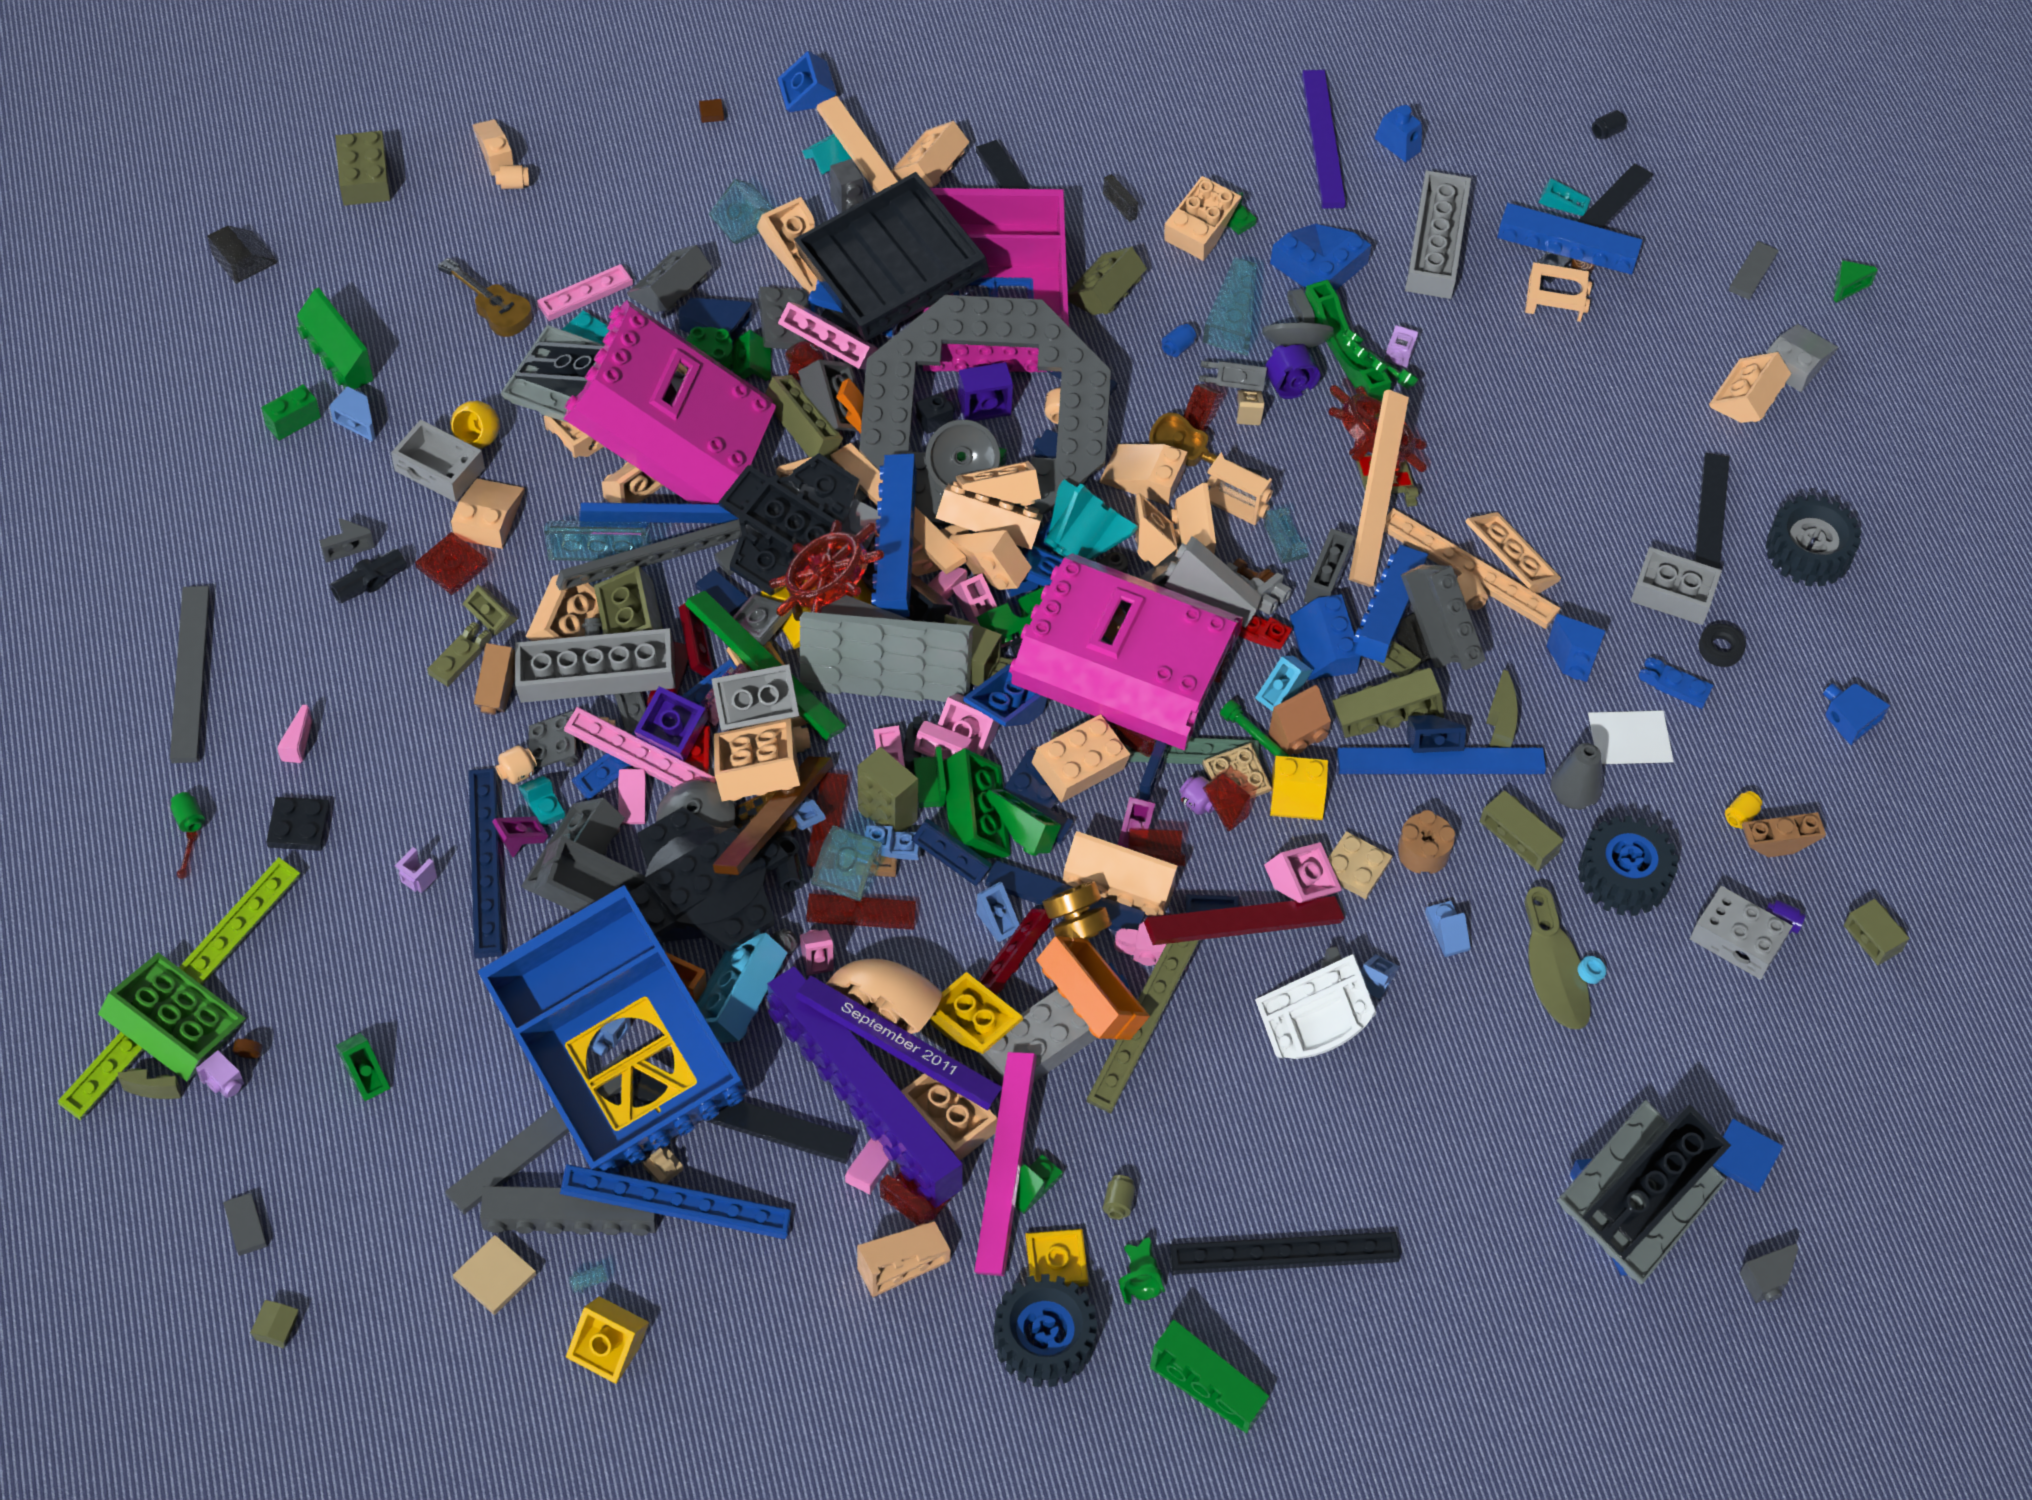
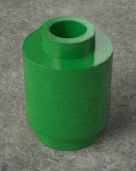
(187, 812)

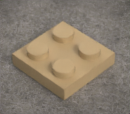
(1358, 864)

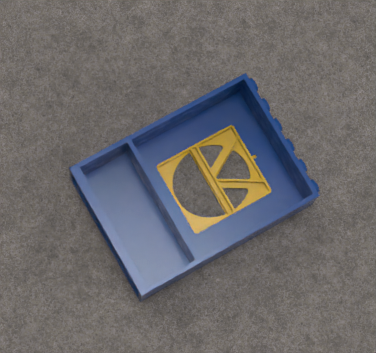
(575, 982)

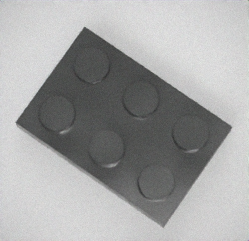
(772, 305)

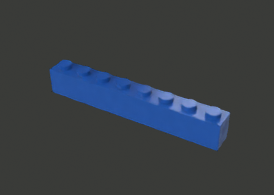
(896, 534)

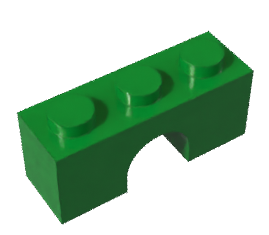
(1005, 622)

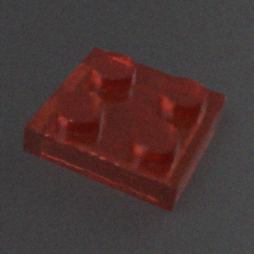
(451, 563)

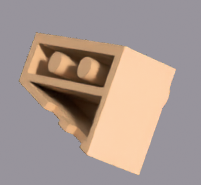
(901, 1257)

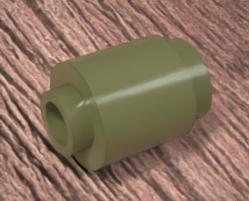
(1119, 1197)

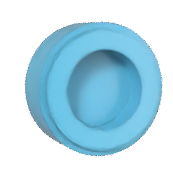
(1591, 970)

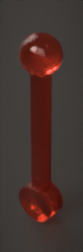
(191, 836)

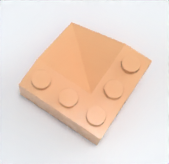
(756, 760)

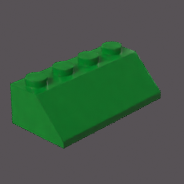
(334, 342)
(969, 809)

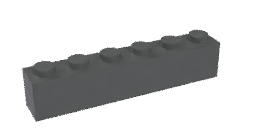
(549, 1211)

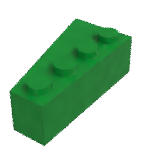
(1207, 1377)

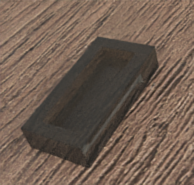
(1120, 197)

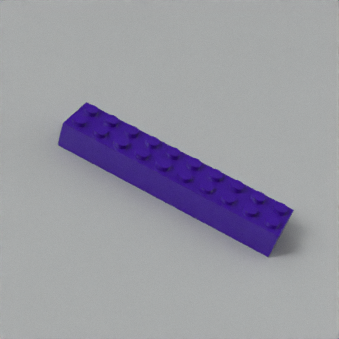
(867, 1091)

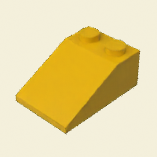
(973, 1015)

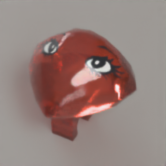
(802, 355)

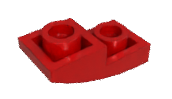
(1266, 633)

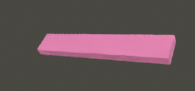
(632, 749)

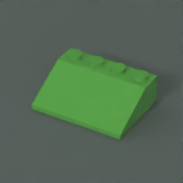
(170, 1015)

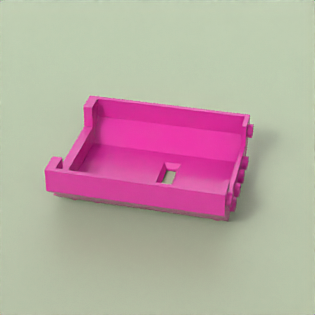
(687, 446)
(1151, 672)

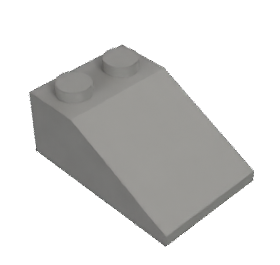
(1803, 354)
(755, 697)

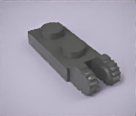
(1236, 375)

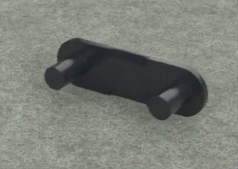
(908, 748)

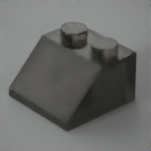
(240, 252)

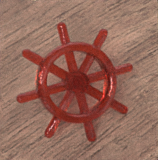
(1361, 418)
(826, 569)

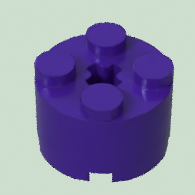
(1292, 370)

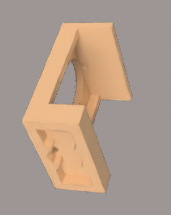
(1571, 302)

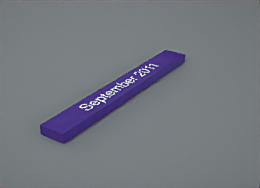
(899, 1042)

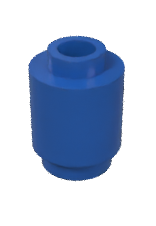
(1178, 340)

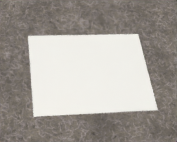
(1631, 737)

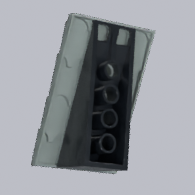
(556, 371)
(1647, 1186)

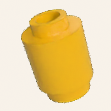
(1743, 809)

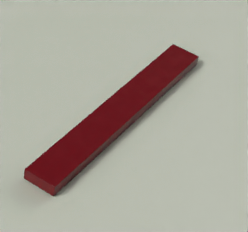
(1243, 920)

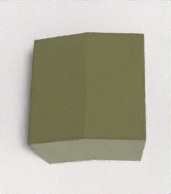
(274, 1323)

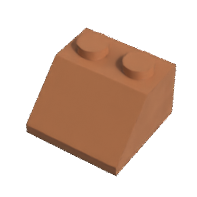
(1300, 721)

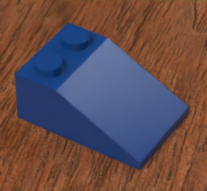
(1006, 702)

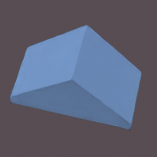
(997, 912)

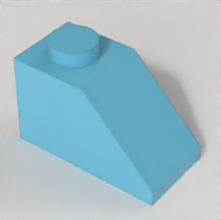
(1283, 681)

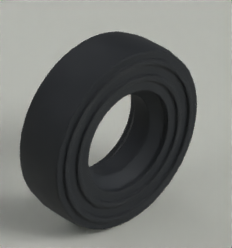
(1725, 632)

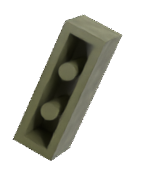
(1521, 830)

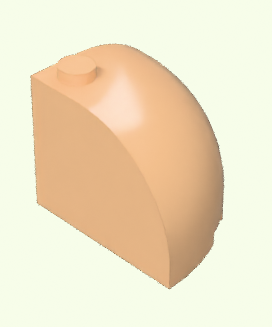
(889, 991)

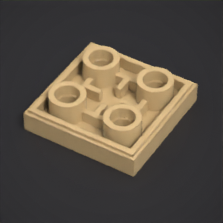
(1241, 767)
(494, 1275)

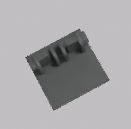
(551, 743)

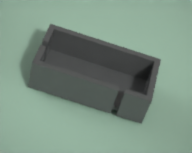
(579, 876)

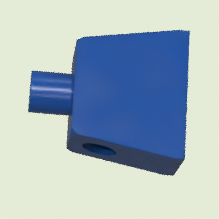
(1400, 133)
(1854, 711)

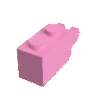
(1138, 944)

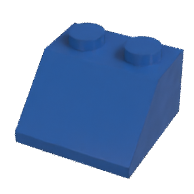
(806, 83)
(1574, 646)

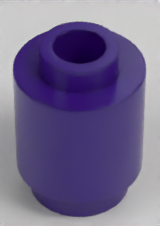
(1787, 913)

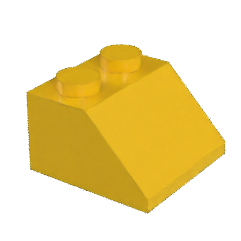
(1298, 787)
(606, 1339)

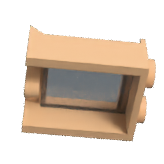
(1238, 490)

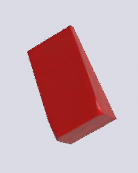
(700, 752)

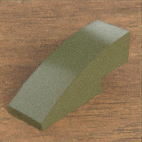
(1503, 713)

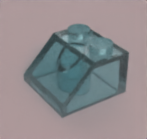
(740, 211)
(847, 863)

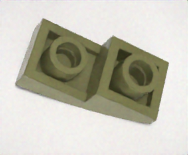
(139, 1083)

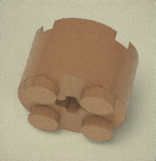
(1425, 843)

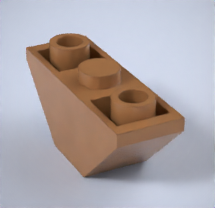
(1784, 834)

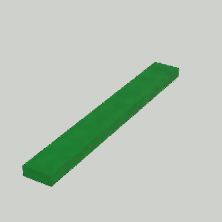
(758, 658)

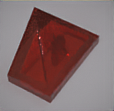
(1228, 800)

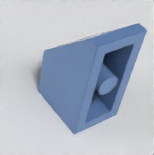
(353, 412)

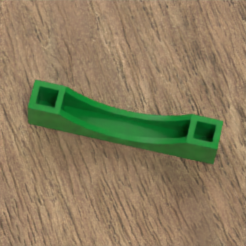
(1329, 312)

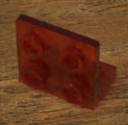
(906, 1199)

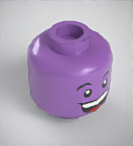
(1194, 796)

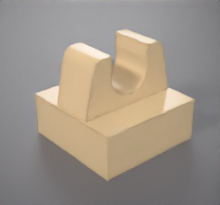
(663, 1165)

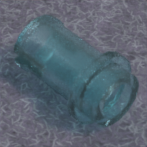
(587, 1278)

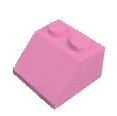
(968, 722)

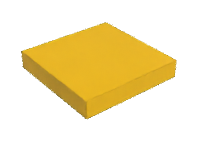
(1057, 1254)

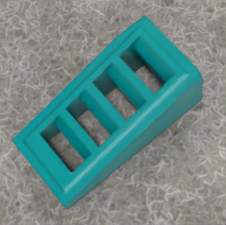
(1558, 196)

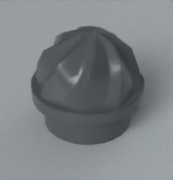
(786, 940)

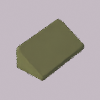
(489, 610)

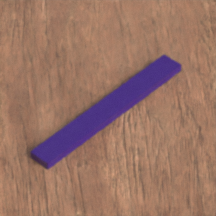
(1323, 139)

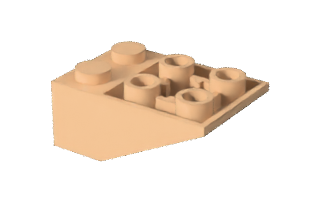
(1201, 218)

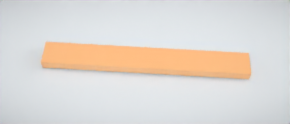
(1378, 488)
(934, 542)
(1494, 582)

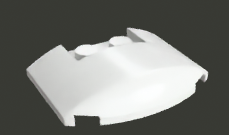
(1317, 1010)

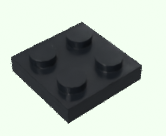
(298, 823)

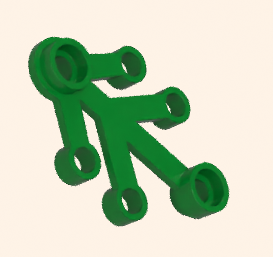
(1354, 341)

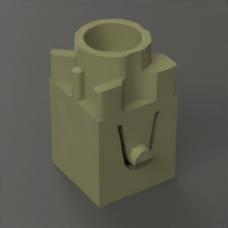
(985, 650)

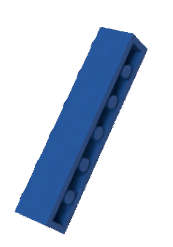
(1569, 238)
(1388, 607)

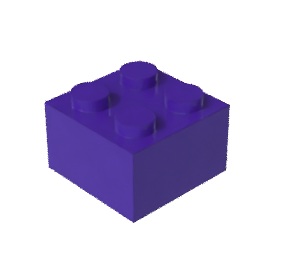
(985, 392)
(672, 723)

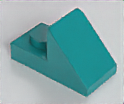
(542, 800)

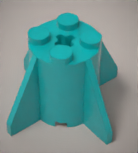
(1085, 524)

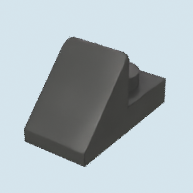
(351, 541)

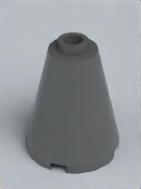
(1579, 778)

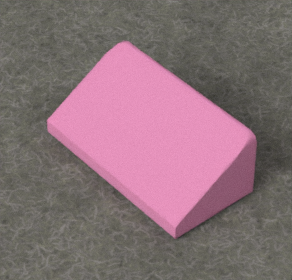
(944, 584)
(933, 736)

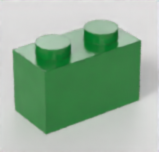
(291, 412)

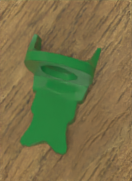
(1145, 1277)

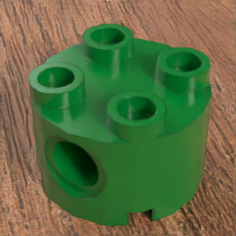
(714, 343)

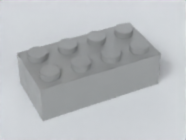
(1048, 1031)

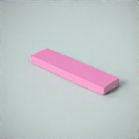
(585, 292)

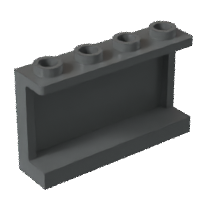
(1443, 616)

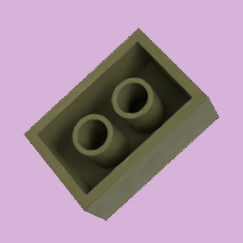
(362, 168)
(887, 791)

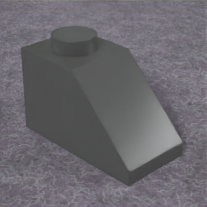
(1769, 1273)

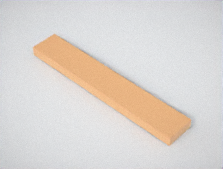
(856, 144)

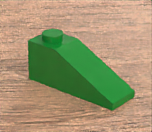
(1026, 824)

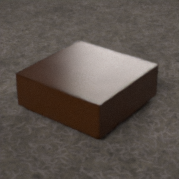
(711, 110)

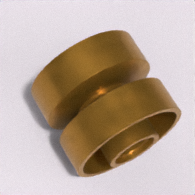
(1074, 907)

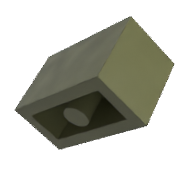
(1876, 931)

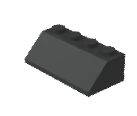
(587, 823)

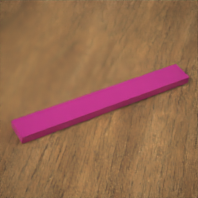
(1005, 1164)

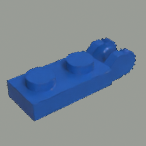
(1675, 682)

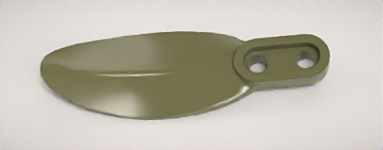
(1555, 964)

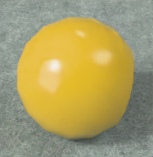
(475, 424)

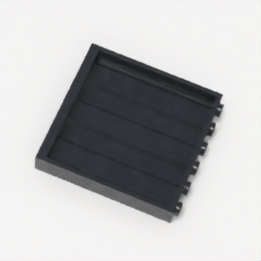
(891, 256)

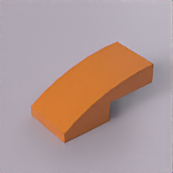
(853, 400)

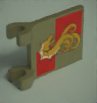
(1401, 484)

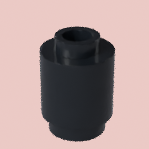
(1609, 125)

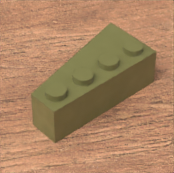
(1389, 703)

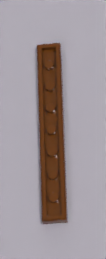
(771, 817)

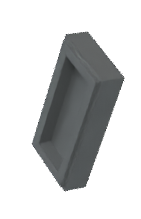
(244, 1224)

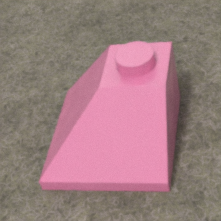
(1303, 873)

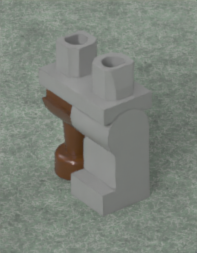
(1264, 583)

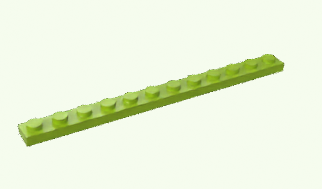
(200, 966)

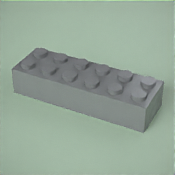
(1438, 234)
(594, 665)

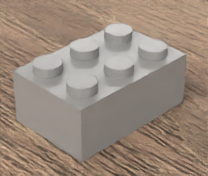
(1676, 586)

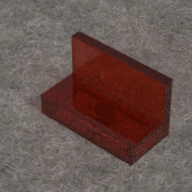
(1158, 843)

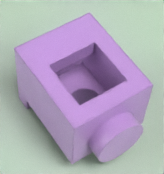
(220, 1075)

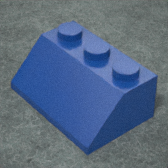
(1325, 637)

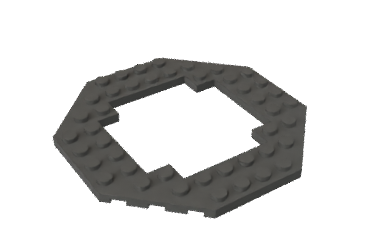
(989, 323)

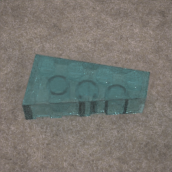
(1232, 312)

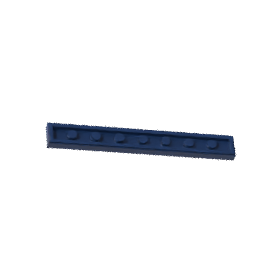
(485, 864)

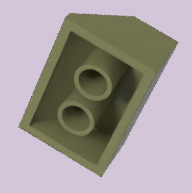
(1107, 281)
(628, 603)

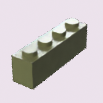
(802, 417)

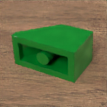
(362, 1066)

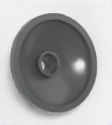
(1298, 333)
(955, 437)
(702, 795)

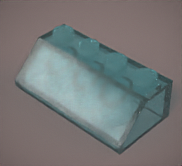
(593, 539)

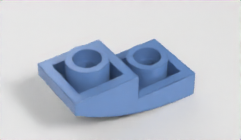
(894, 844)

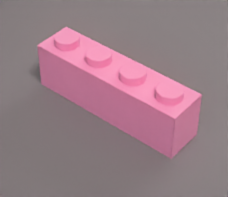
(826, 335)

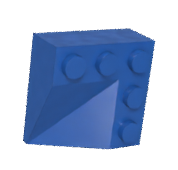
(1320, 254)

